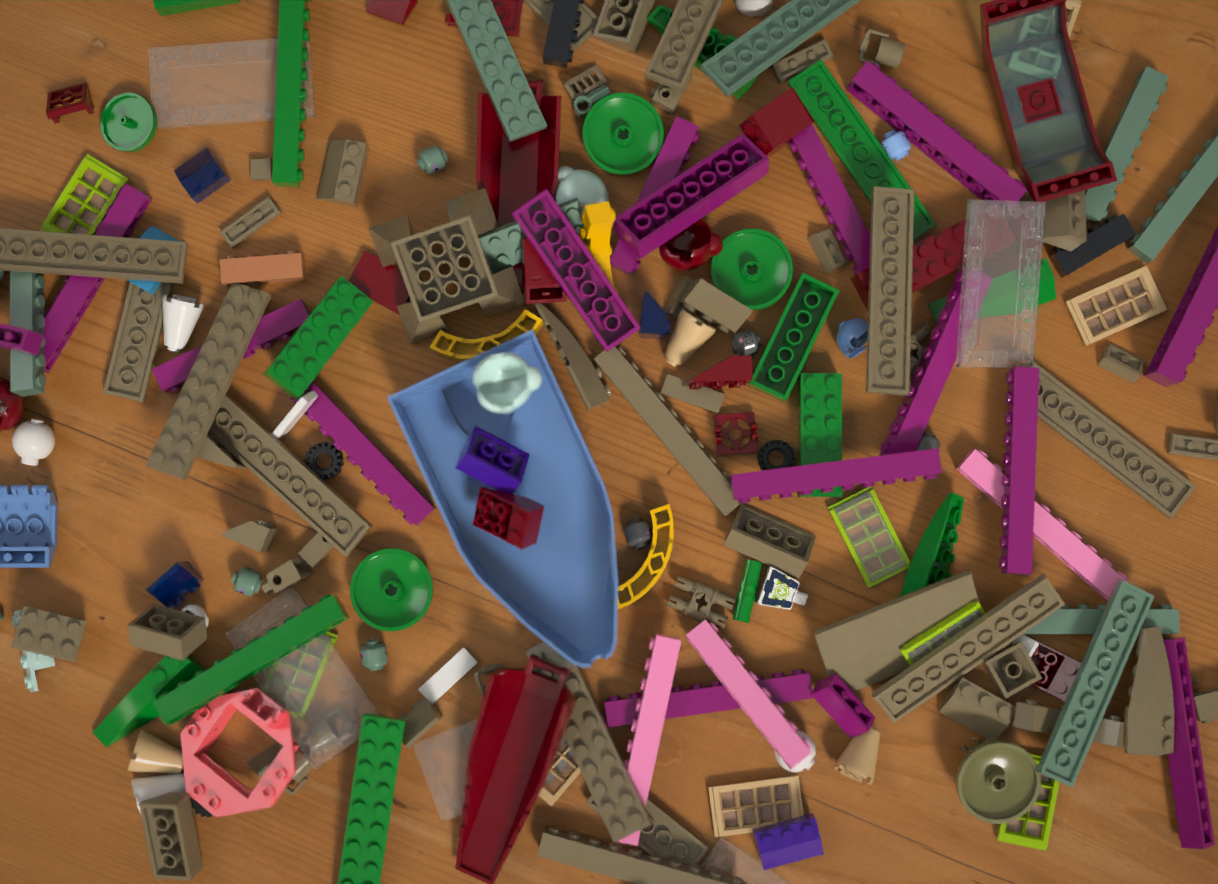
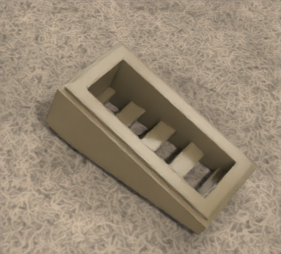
(581, 77)

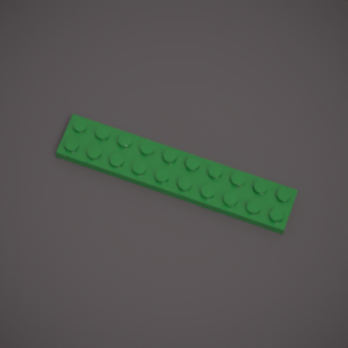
(852, 138)
(371, 799)

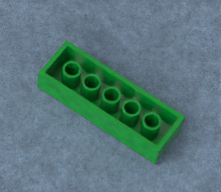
(793, 337)
(318, 338)
(820, 422)

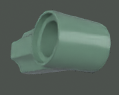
(589, 100)

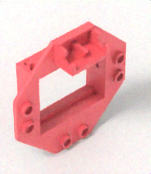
(211, 783)

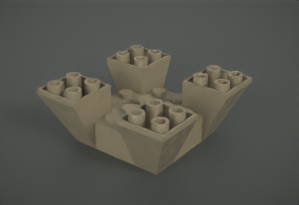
(413, 252)

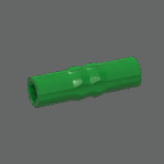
(747, 591)

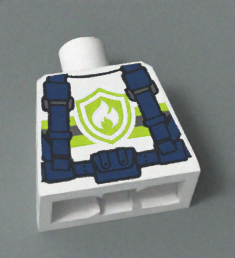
(780, 591)

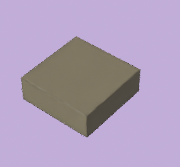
(261, 169)

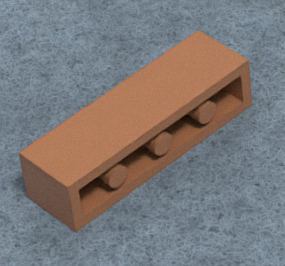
(263, 269)

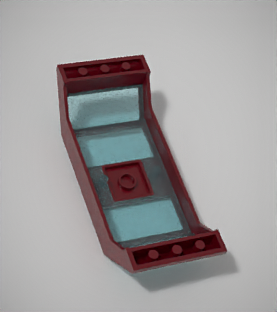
(1041, 98)

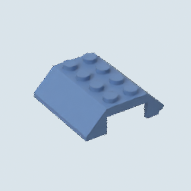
(28, 526)

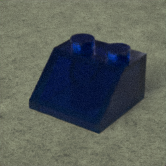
(201, 175)
(653, 320)
(176, 584)

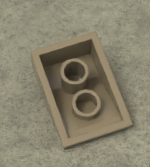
(216, 452)

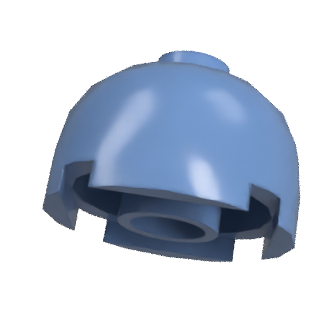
(852, 337)

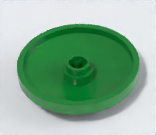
(622, 134)
(753, 268)
(391, 589)

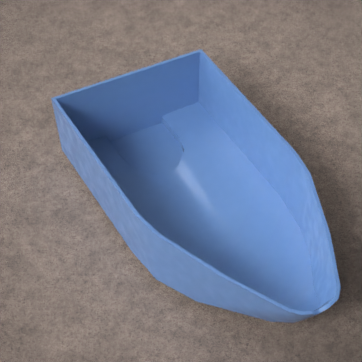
(569, 578)

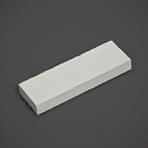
(294, 414)
(448, 675)

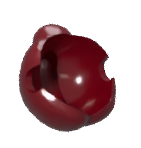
(691, 247)
(10, 406)

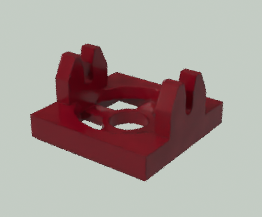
(74, 92)
(747, 417)

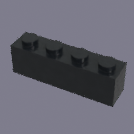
(562, 33)
(1098, 242)

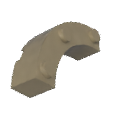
(1043, 719)

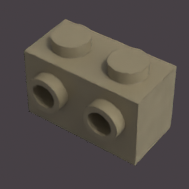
(667, 97)

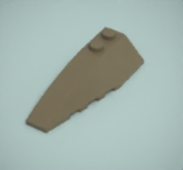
(579, 366)
(1151, 706)

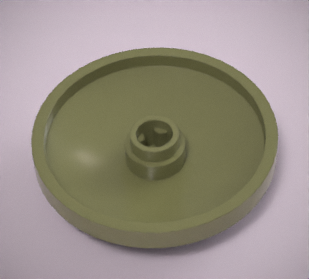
(998, 781)

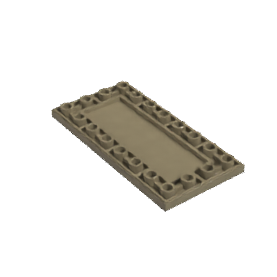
(869, 643)

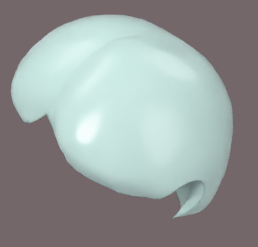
(579, 184)
(505, 382)

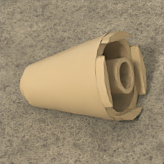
(687, 337)
(155, 756)
(860, 756)

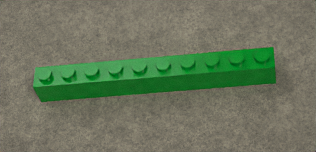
(290, 93)
(251, 659)

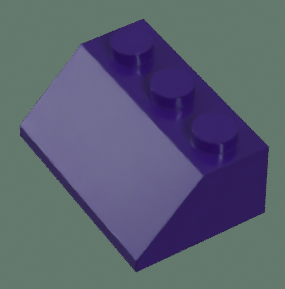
(492, 461)
(788, 841)

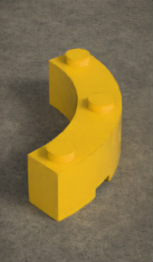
(596, 234)
(464, 349)
(656, 560)

